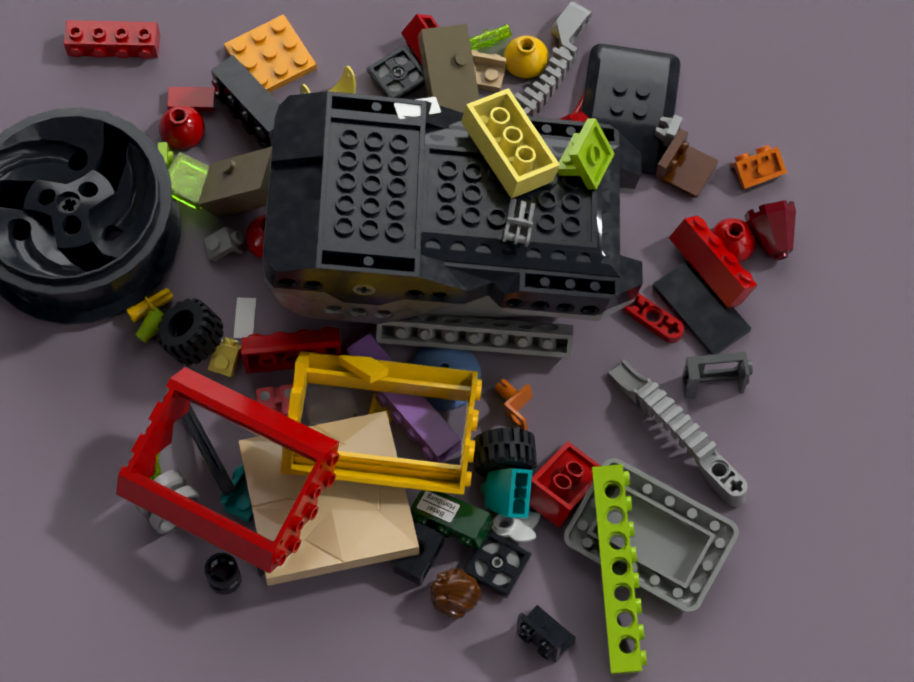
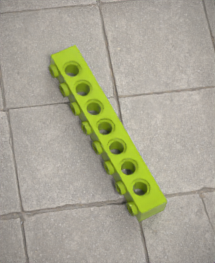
(604, 478)

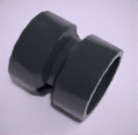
(223, 573)

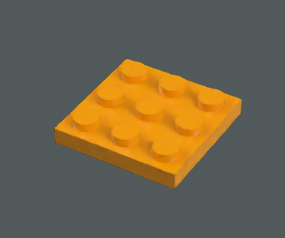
(272, 53)

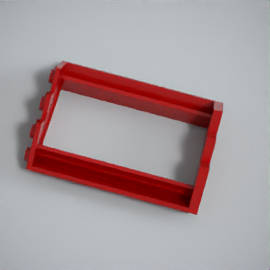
(187, 387)

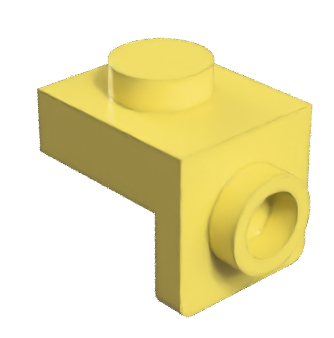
(225, 357)

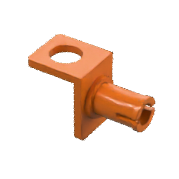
(515, 401)

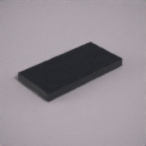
(701, 309)

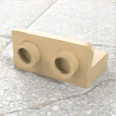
(489, 70)

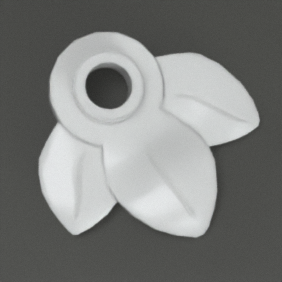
(517, 528)

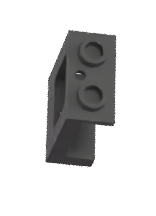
(695, 373)

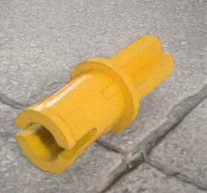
(149, 304)

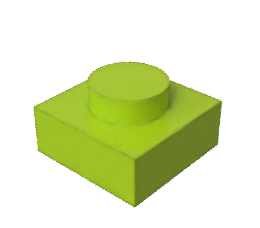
(166, 153)

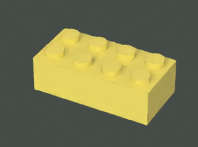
(510, 143)

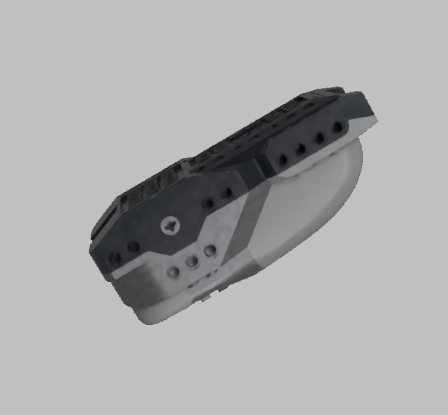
(411, 220)

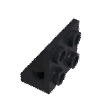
(544, 633)

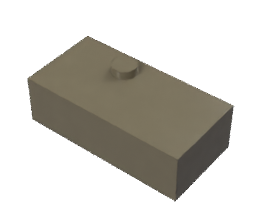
(448, 66)
(237, 184)

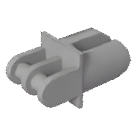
(519, 224)

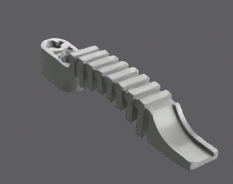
(566, 30)
(681, 426)

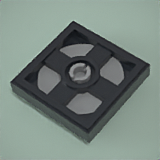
(397, 73)
(498, 564)

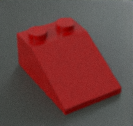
(562, 484)

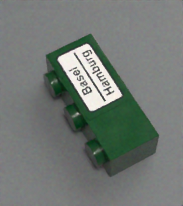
(452, 517)

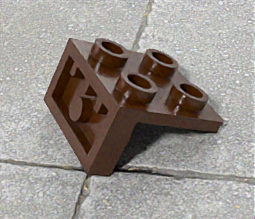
(685, 166)

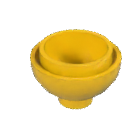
(526, 62)

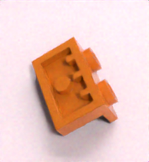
(759, 167)

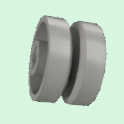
(175, 481)

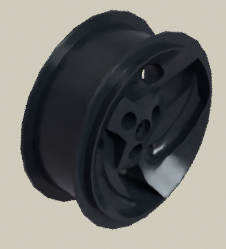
(36, 270)

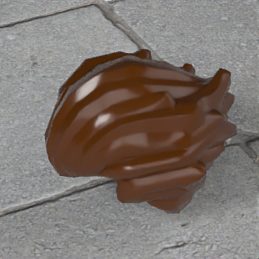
(455, 593)

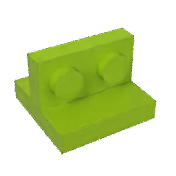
(587, 155)

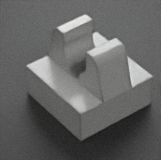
(671, 126)

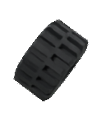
(190, 331)
(504, 450)

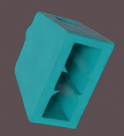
(508, 492)

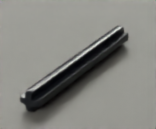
(208, 452)

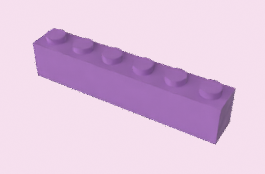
(413, 412)

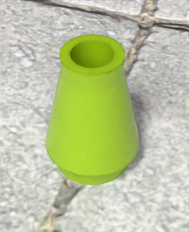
(149, 326)

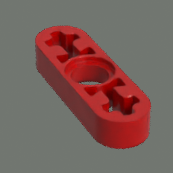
(671, 321)

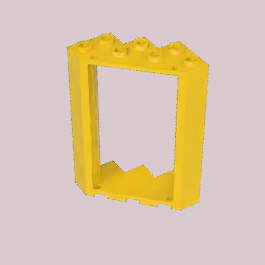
(401, 379)

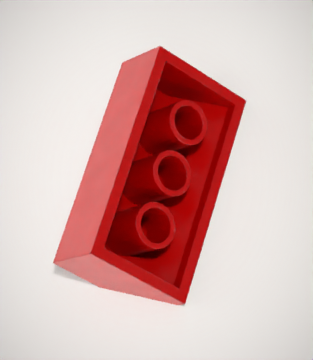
(282, 349)

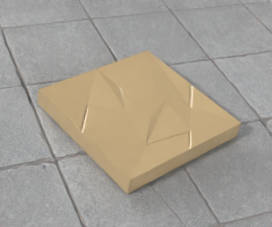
(354, 519)

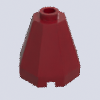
(774, 228)

